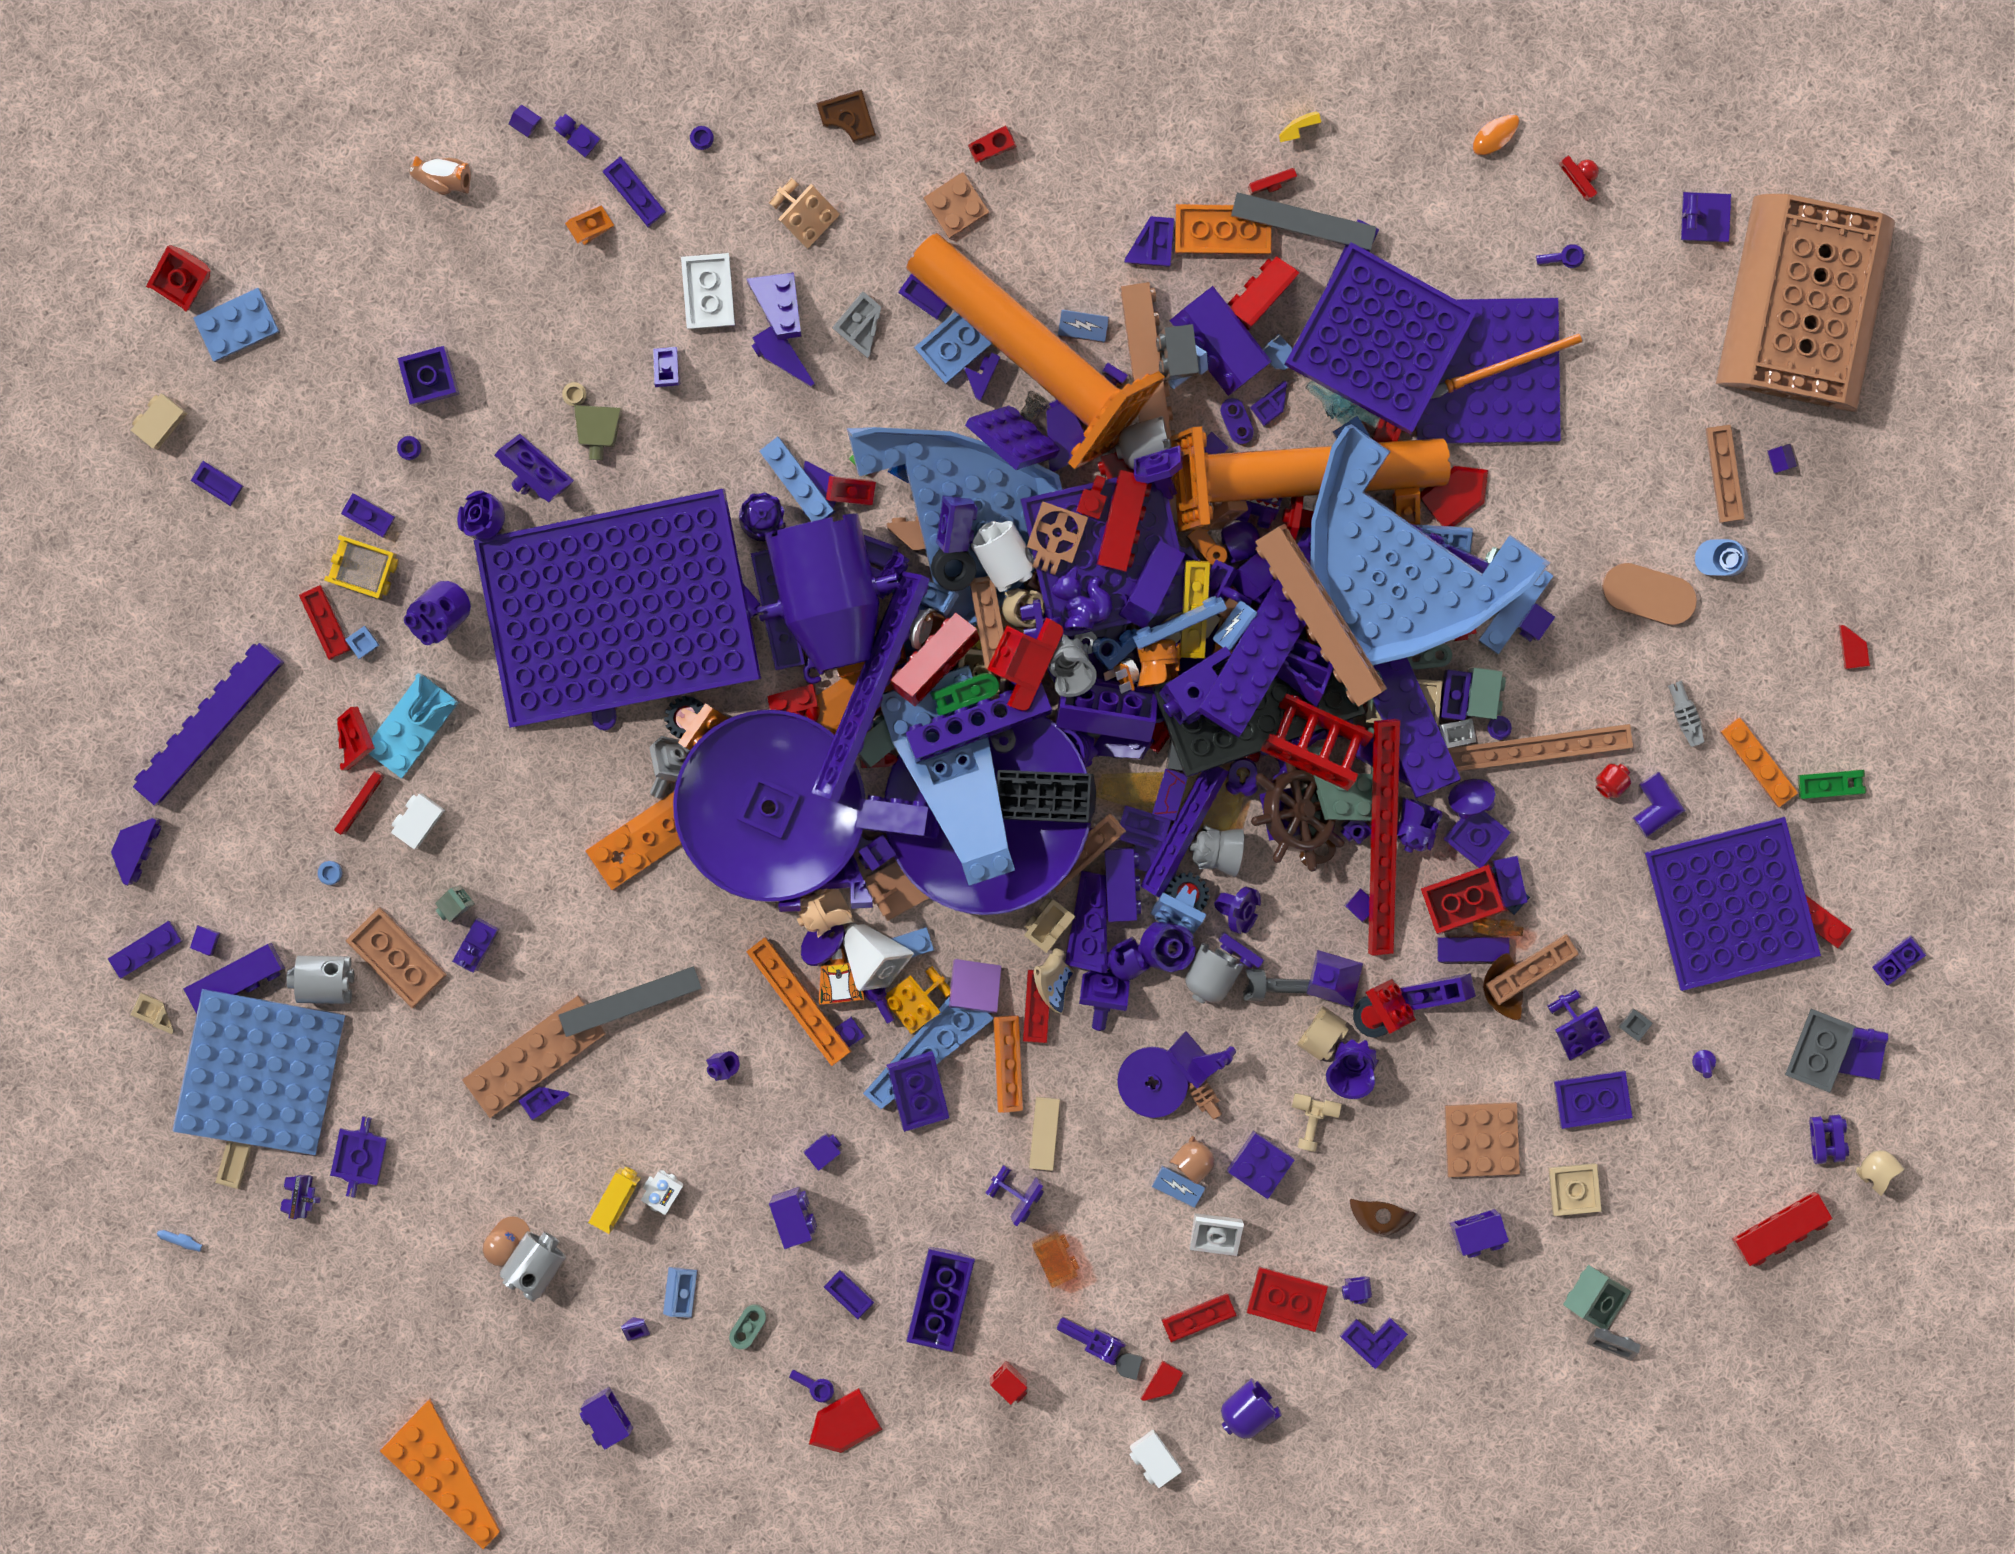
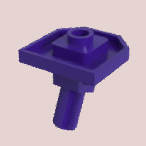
(1159, 469)
(1104, 993)

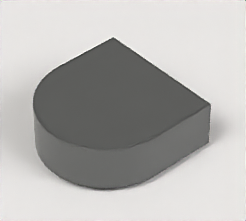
(1129, 1365)

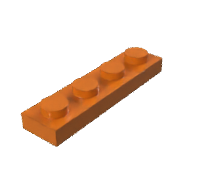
(1758, 762)
(1008, 1063)

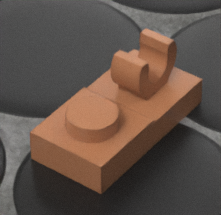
(1225, 513)

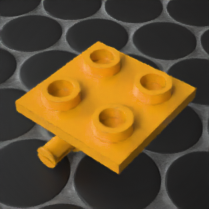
(912, 1003)

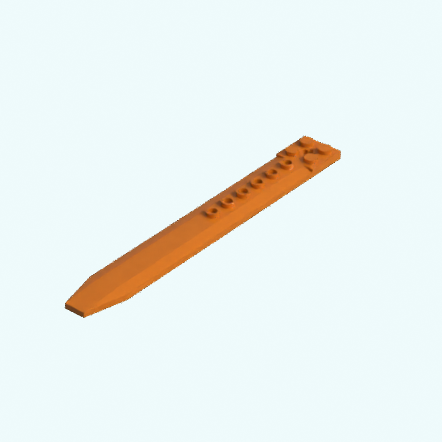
(654, 830)

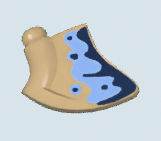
(1053, 980)

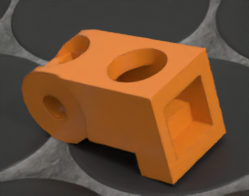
(1206, 546)

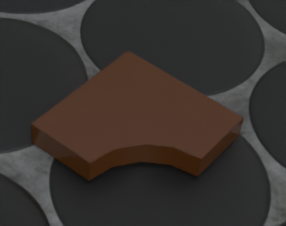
(849, 114)

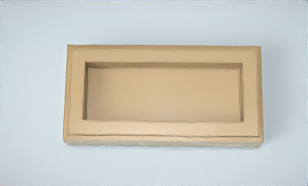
(233, 1164)

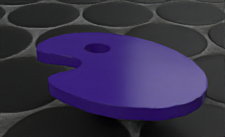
(819, 950)

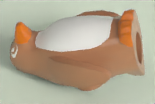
(442, 174)

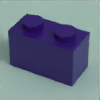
(1455, 694)

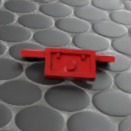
(1025, 660)

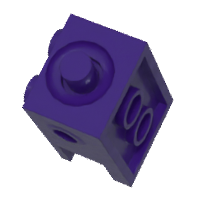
(1188, 690)

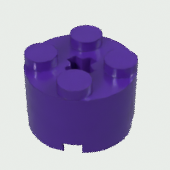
(1167, 946)

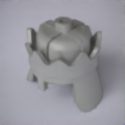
(1072, 668)
(1218, 849)

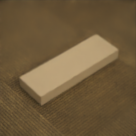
(1044, 1133)

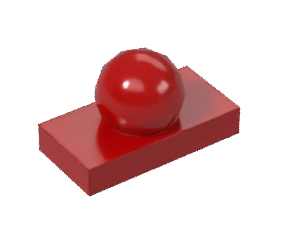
(1581, 175)

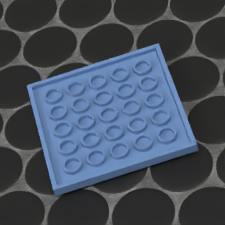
(258, 1072)

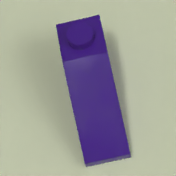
(781, 355)
(1439, 992)

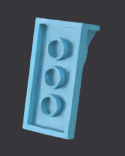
(412, 725)

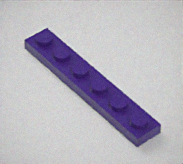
(1183, 830)

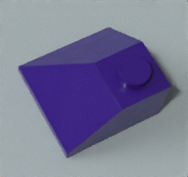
(1334, 978)

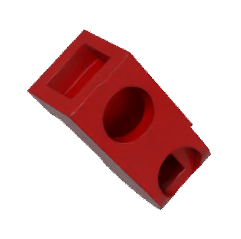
(992, 144)

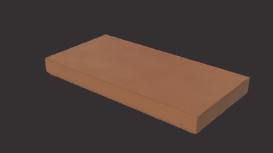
(396, 957)

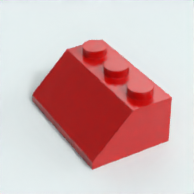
(1262, 291)

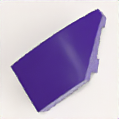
(541, 1100)

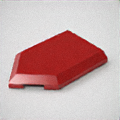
(1459, 497)
(844, 1423)

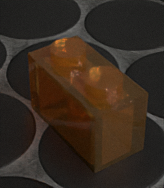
(1055, 1259)

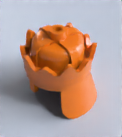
(1159, 662)

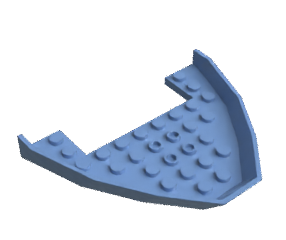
(955, 467)
(1392, 579)

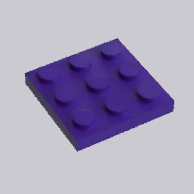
(1012, 437)

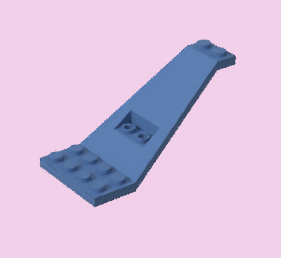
(960, 795)

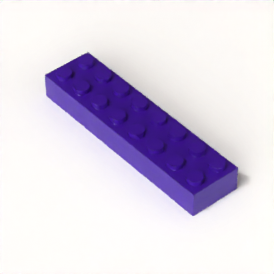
(784, 646)

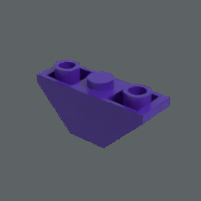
(133, 847)

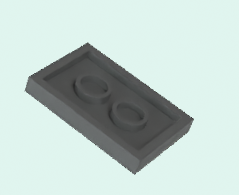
(1820, 1050)

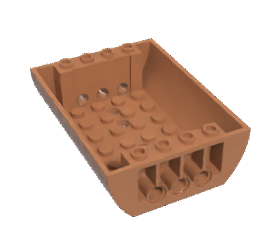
(1779, 291)

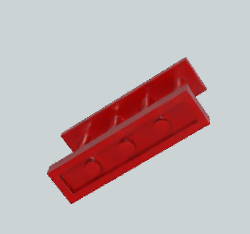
(1300, 756)

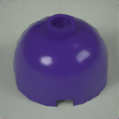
(481, 515)

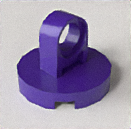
(1239, 908)

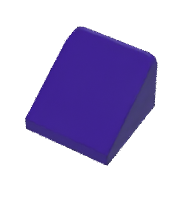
(1359, 905)
(205, 940)

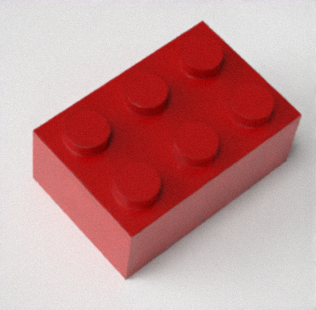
(1463, 899)

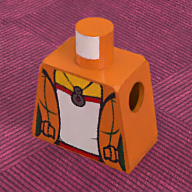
(838, 982)

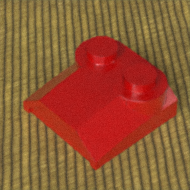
(179, 276)

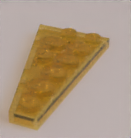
(1141, 791)

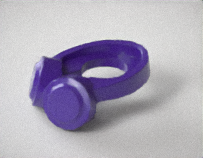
(1249, 787)

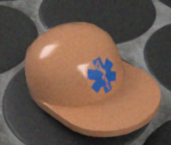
(504, 1239)

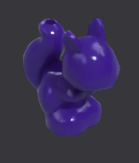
(1083, 610)

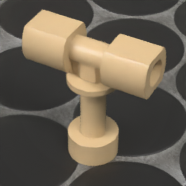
(1315, 1111)

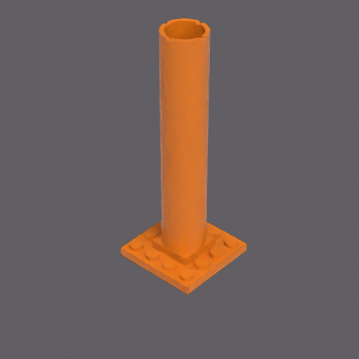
(1033, 347)
(1287, 473)

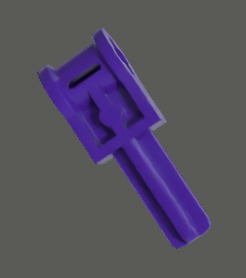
(1097, 1342)

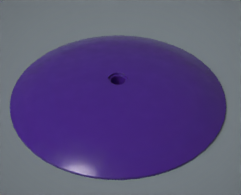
(1039, 849)

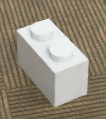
(417, 820)
(1155, 1459)

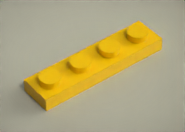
(1194, 593)

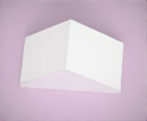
(1458, 733)

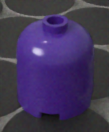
(1248, 1411)

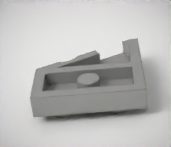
(859, 323)

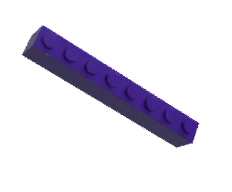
(208, 724)

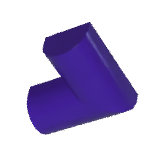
(1664, 805)

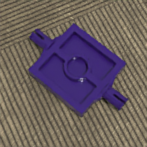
(358, 1156)

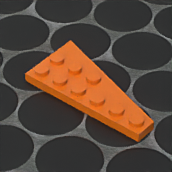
(434, 1465)

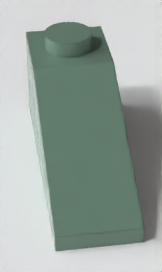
(453, 903)

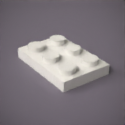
(708, 291)

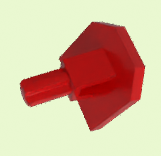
(1296, 516)

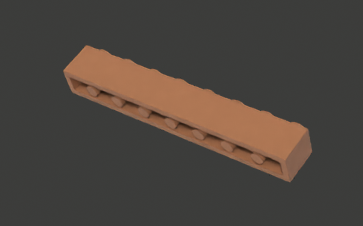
(1320, 615)

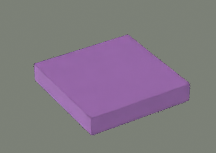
(975, 986)

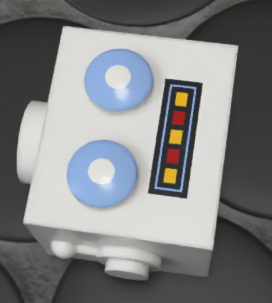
(661, 1191)

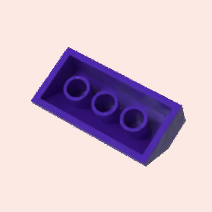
(1230, 348)
(1109, 712)

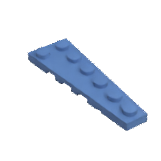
(940, 1036)

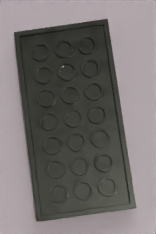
(1209, 745)

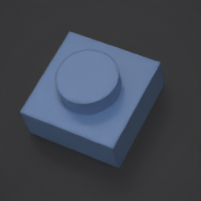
(362, 642)

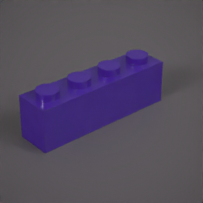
(239, 975)

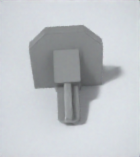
(667, 761)

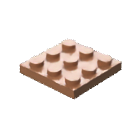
(1482, 1139)

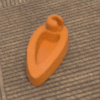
(1495, 134)

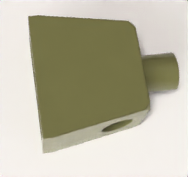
(597, 428)

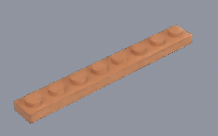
(1542, 747)

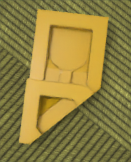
(1291, 130)

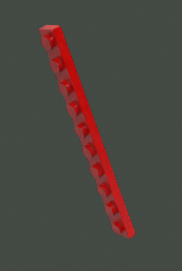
(1384, 837)

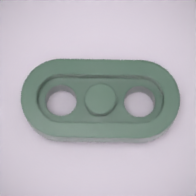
(1428, 658)
(747, 1326)

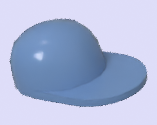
(1721, 557)

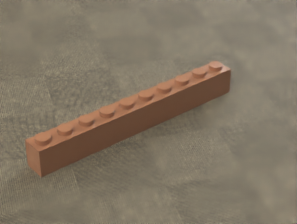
(1144, 357)

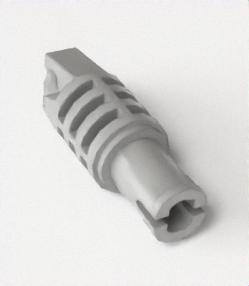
(1686, 715)

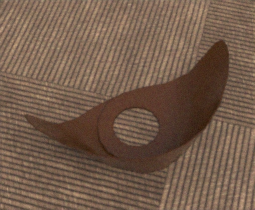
(1513, 1006)
(1366, 1212)

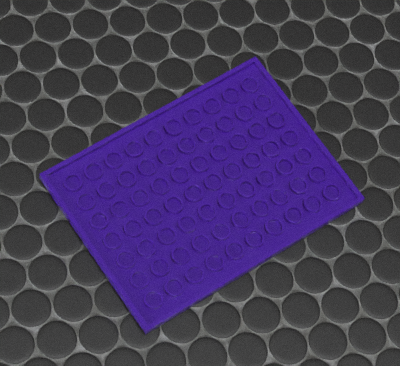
(617, 608)

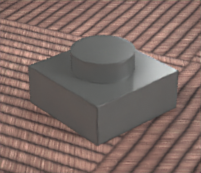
(1635, 1025)

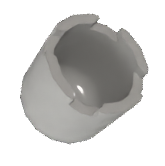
(1142, 440)
(1212, 974)

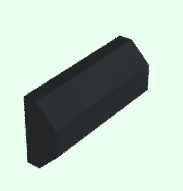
(1046, 796)

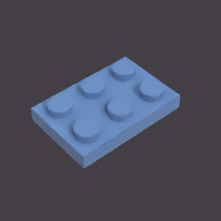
(236, 324)
(951, 347)

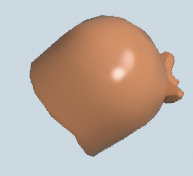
(1194, 1160)

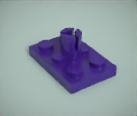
(533, 469)

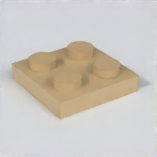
(1574, 1189)

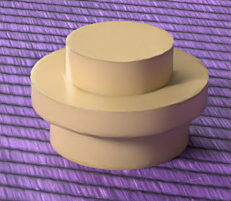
(574, 394)

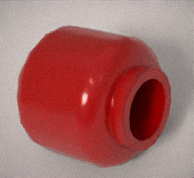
(1613, 781)

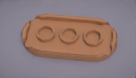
(1649, 593)

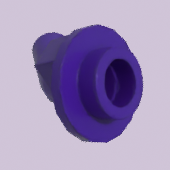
(1704, 1062)

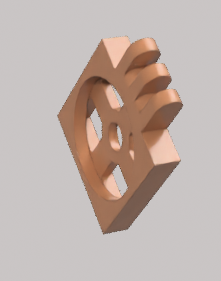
(1049, 554)

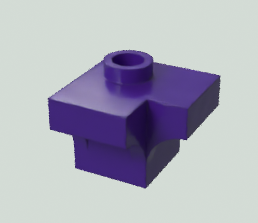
(874, 852)

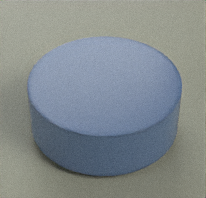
(330, 872)

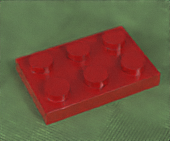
(1287, 1299)

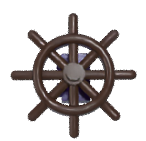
(1289, 812)

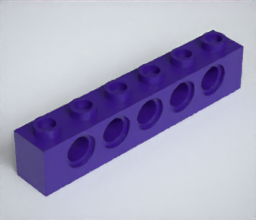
(924, 750)

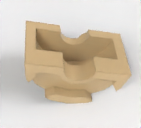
(1048, 925)
(1323, 1034)

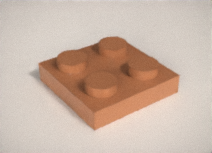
(956, 205)

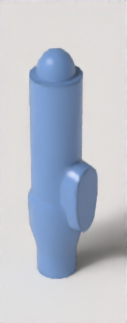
(181, 1240)

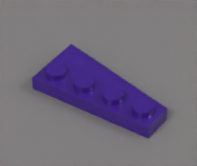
(1089, 928)

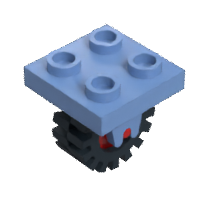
(1183, 902)

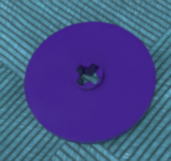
(1142, 1096)

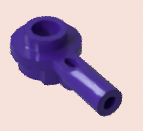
(1571, 257)
(878, 996)
(820, 1390)

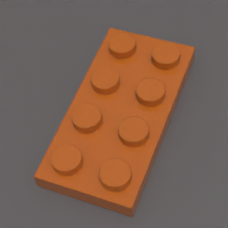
(1214, 231)

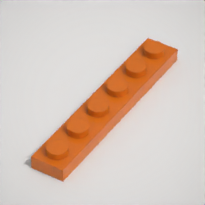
(798, 1001)

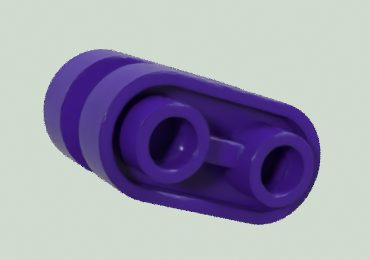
(1838, 1148)

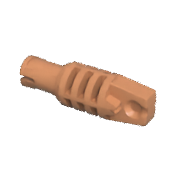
(1205, 1099)

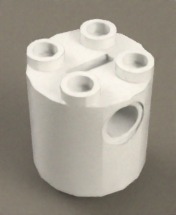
(1003, 554)

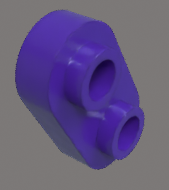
(1236, 421)

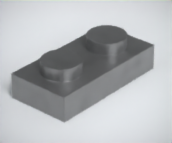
(1611, 1343)

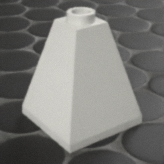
(873, 957)

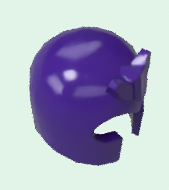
(1240, 540)
(1126, 961)

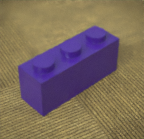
(1122, 884)

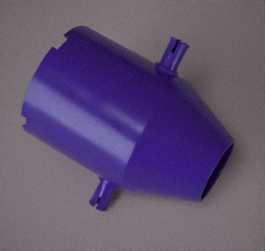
(827, 590)

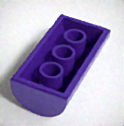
(940, 1299)

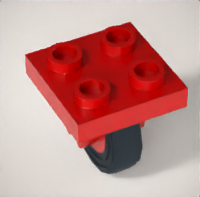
(1382, 1011)

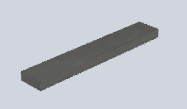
(1303, 221)
(629, 1001)

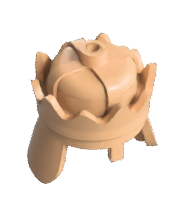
(823, 911)

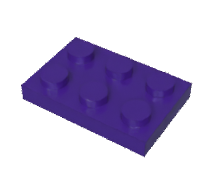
(917, 1091)
(1593, 1099)

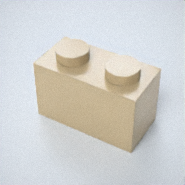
(158, 421)

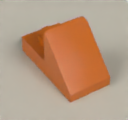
(589, 225)
(1407, 504)

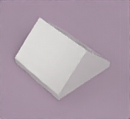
(1216, 1234)

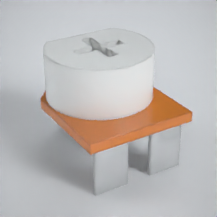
(1126, 673)

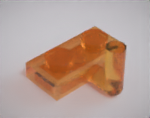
(1492, 927)

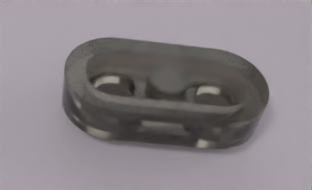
(1009, 735)

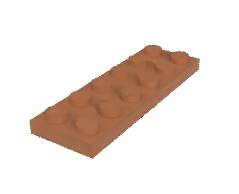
(528, 1061)

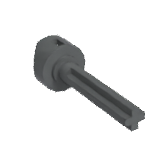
(1259, 985)

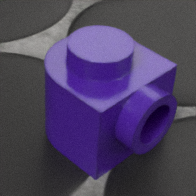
(1355, 831)
(723, 1065)
(1357, 1289)

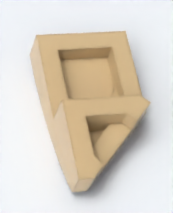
(152, 1011)

